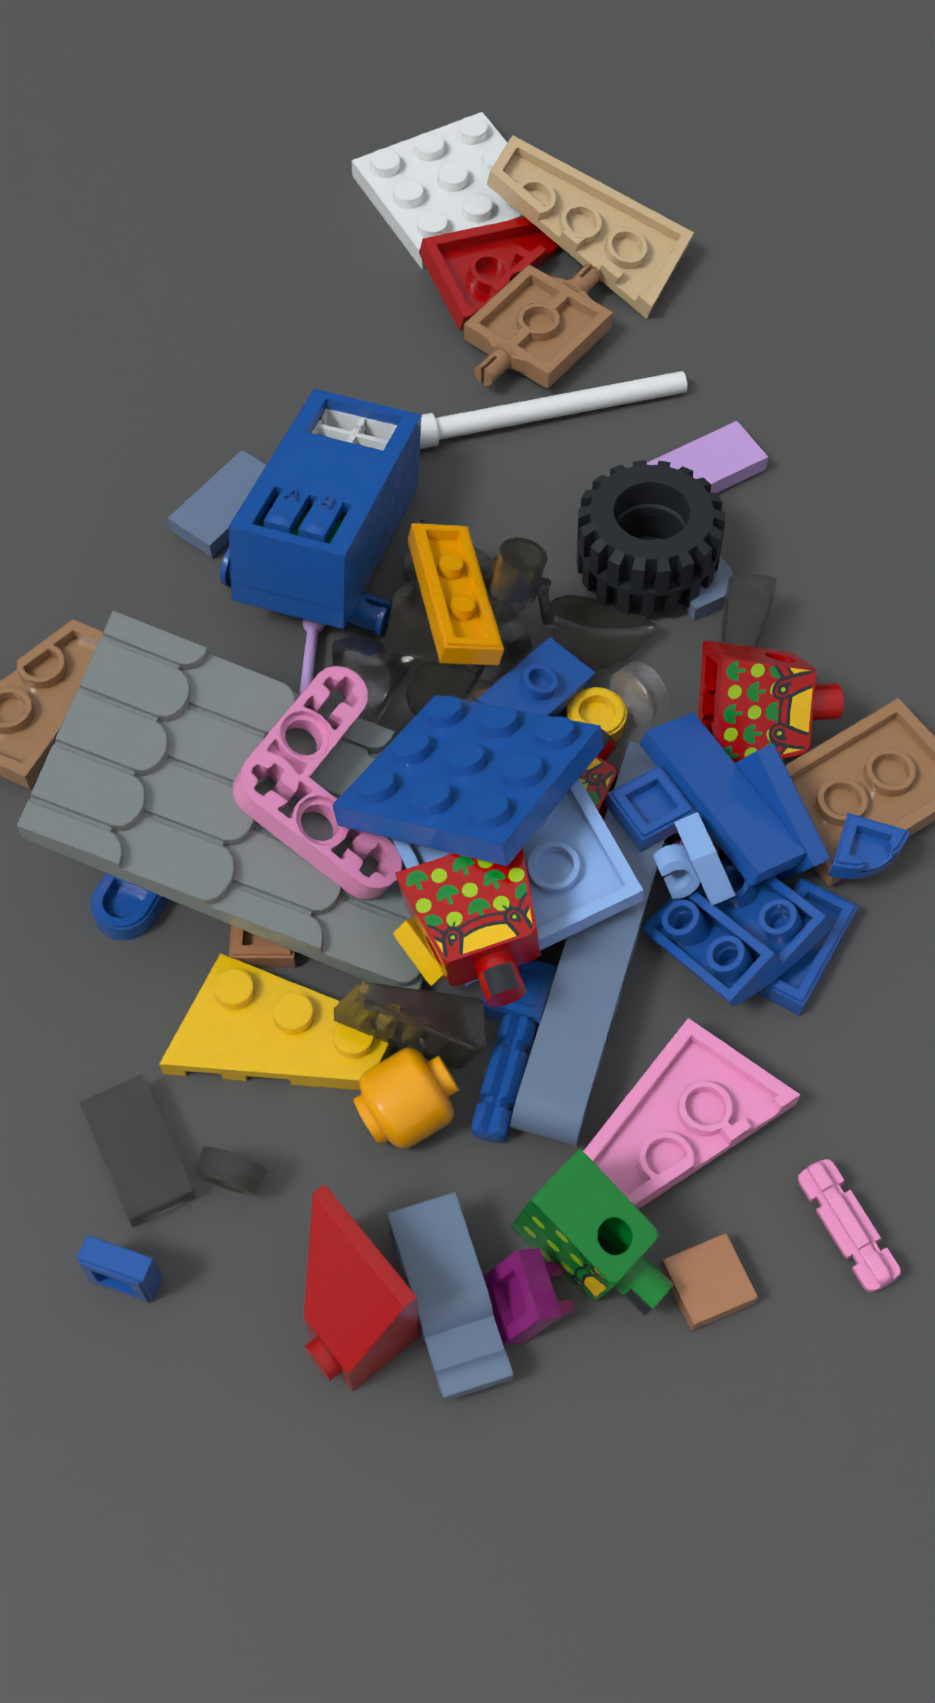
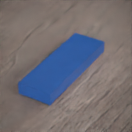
(724, 799)

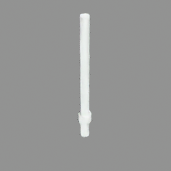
(549, 407)

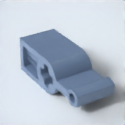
(451, 1296)

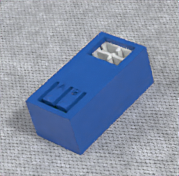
(325, 508)

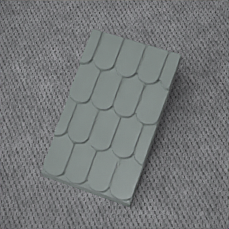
(149, 798)

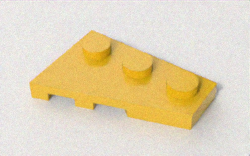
(268, 1028)

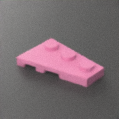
(685, 1114)

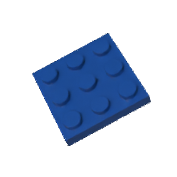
(469, 778)

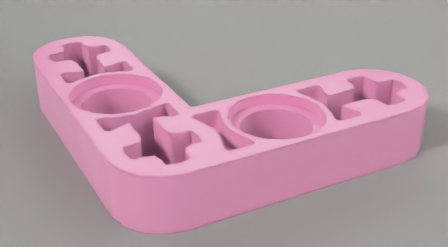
(292, 777)

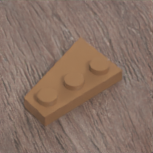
(38, 698)

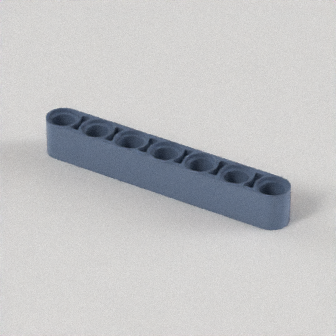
(585, 998)

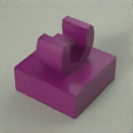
(524, 1296)

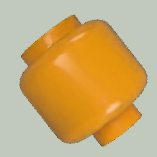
(406, 1098)

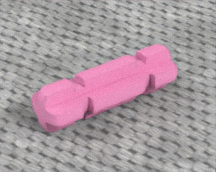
(849, 1225)

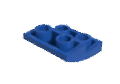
(742, 940)

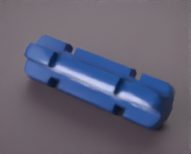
(503, 1078)

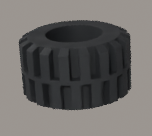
(655, 504)

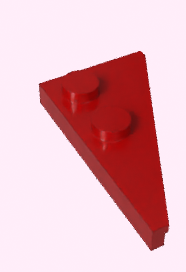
(481, 261)

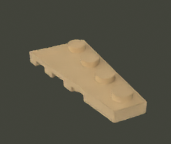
(592, 222)

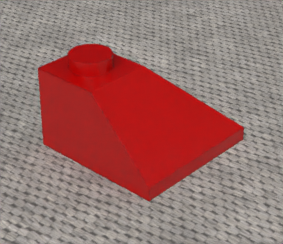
(353, 1298)

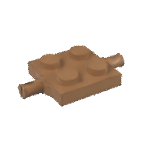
(538, 326)

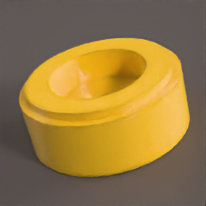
(600, 708)

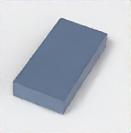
(210, 510)

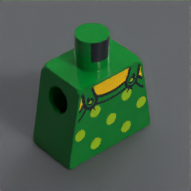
(575, 1213)

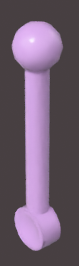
(312, 629)

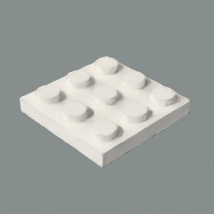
(436, 182)

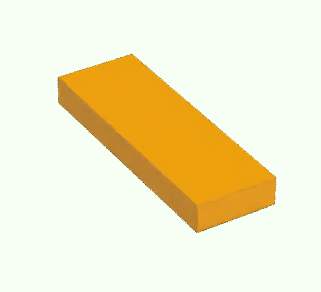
(454, 595)

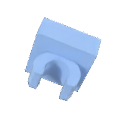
(696, 863)

